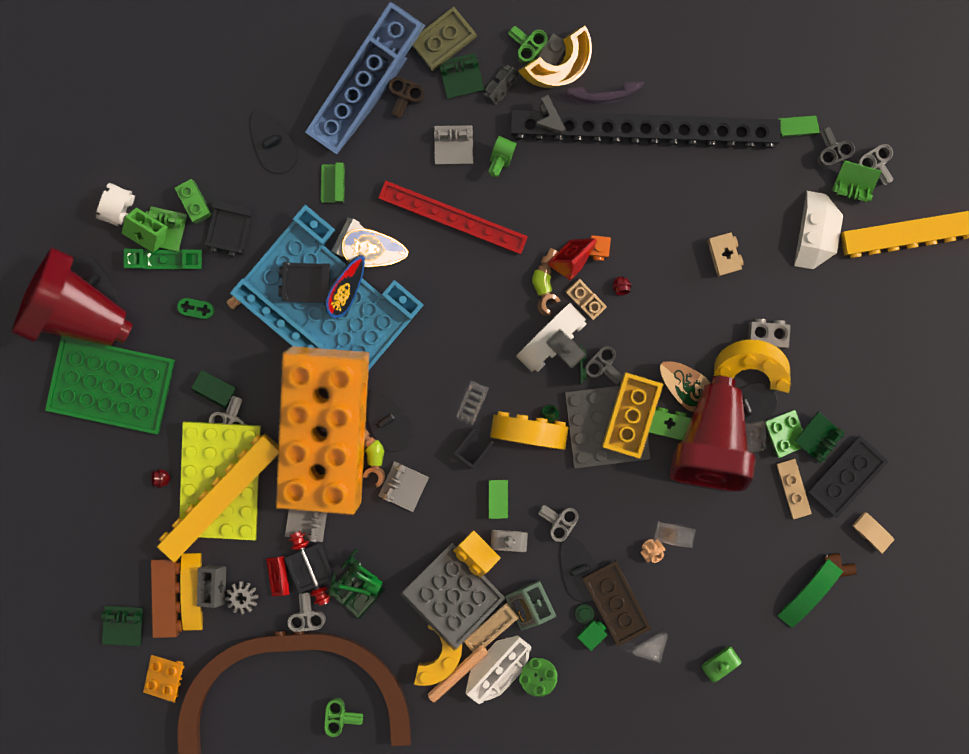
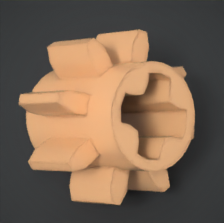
(652, 551)

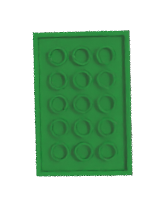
(110, 385)

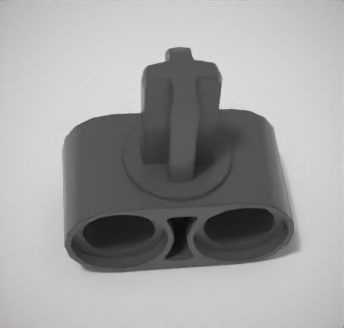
(833, 149)
(565, 348)
(604, 366)

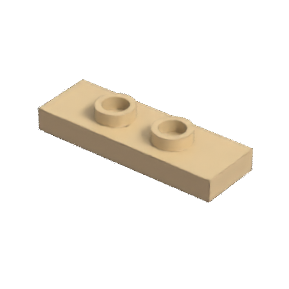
(793, 488)
(491, 628)

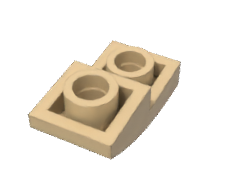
(585, 299)
(873, 532)

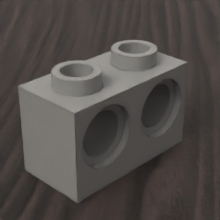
(769, 329)

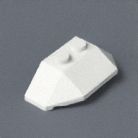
(818, 231)
(498, 669)

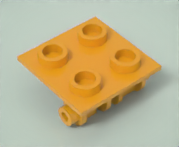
(163, 678)

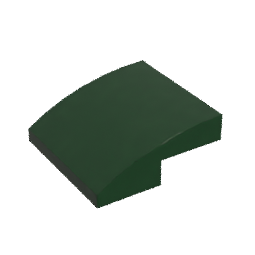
(356, 602)

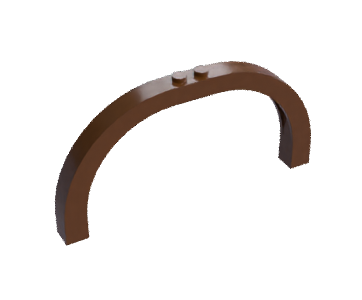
(279, 641)

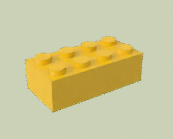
(632, 415)

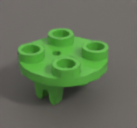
(534, 685)

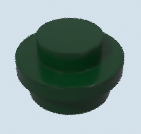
(550, 412)
(584, 613)

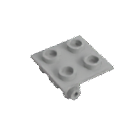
(453, 144)
(403, 486)
(307, 522)

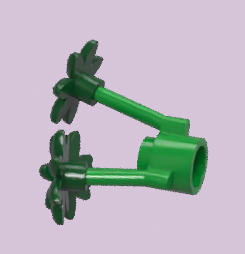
(371, 582)

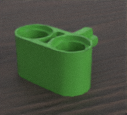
(527, 43)
(501, 155)
(721, 664)
(340, 717)

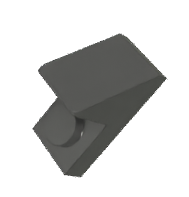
(553, 120)

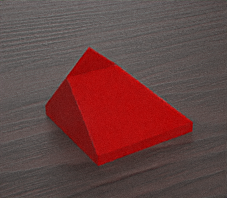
(572, 257)

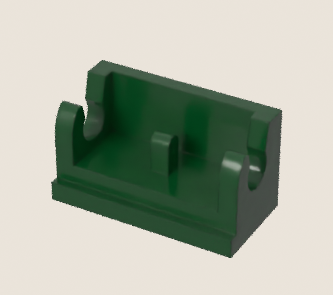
(213, 389)

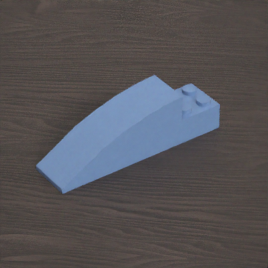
(365, 78)

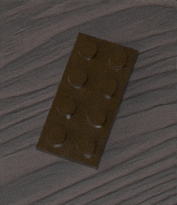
(616, 603)

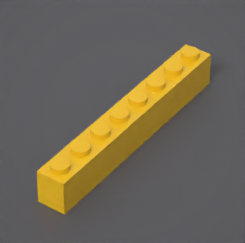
(905, 234)
(219, 497)

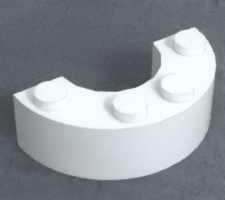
(537, 350)

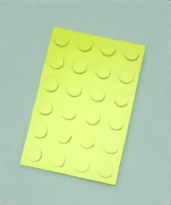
(205, 456)

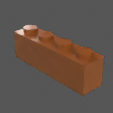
(165, 598)

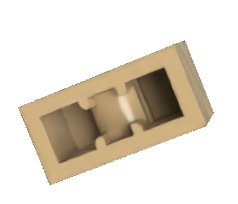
(722, 264)

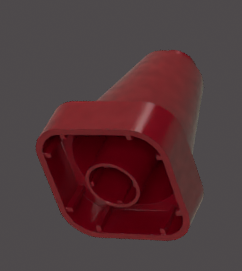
(68, 306)
(715, 442)

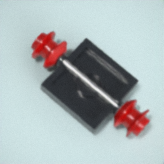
(309, 568)

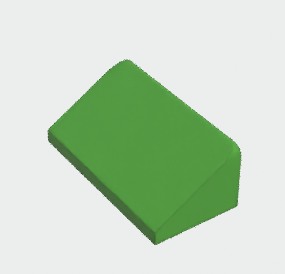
(799, 126)
(498, 499)

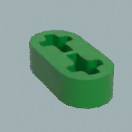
(196, 303)

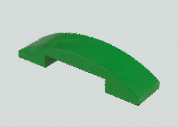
(163, 259)
(810, 594)

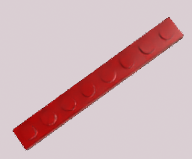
(453, 217)

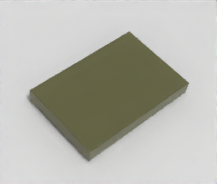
(443, 38)

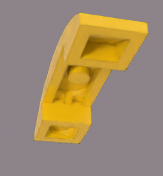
(191, 613)

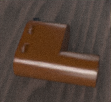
(848, 570)

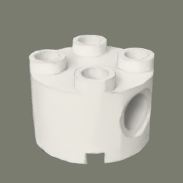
(114, 205)

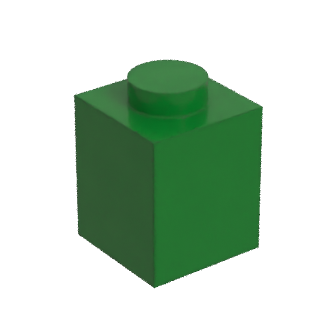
(592, 634)

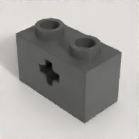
(211, 586)

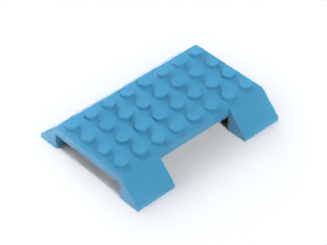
(366, 327)

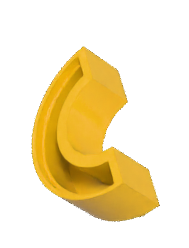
(575, 62)
(755, 355)
(528, 431)
(440, 668)

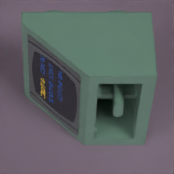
(531, 605)

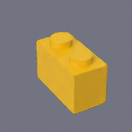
(476, 554)

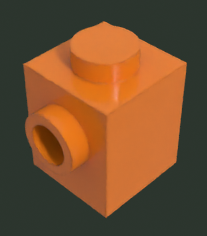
(601, 248)

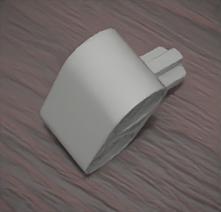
(879, 163)
(230, 415)
(558, 521)
(509, 540)
(305, 615)

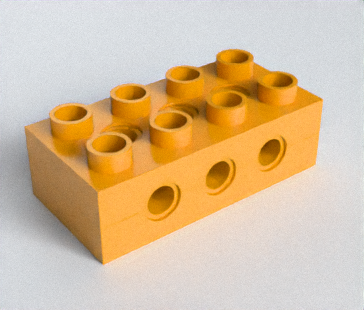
(342, 415)

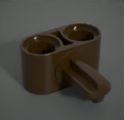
(403, 96)

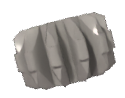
(238, 602)

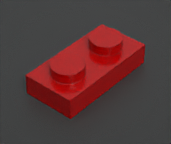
(277, 576)

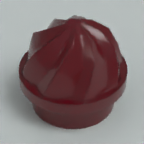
(621, 286)
(160, 478)

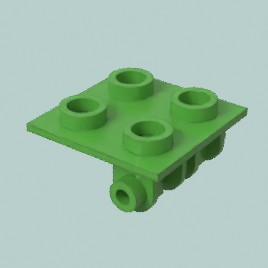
(856, 181)
(175, 223)
(784, 432)

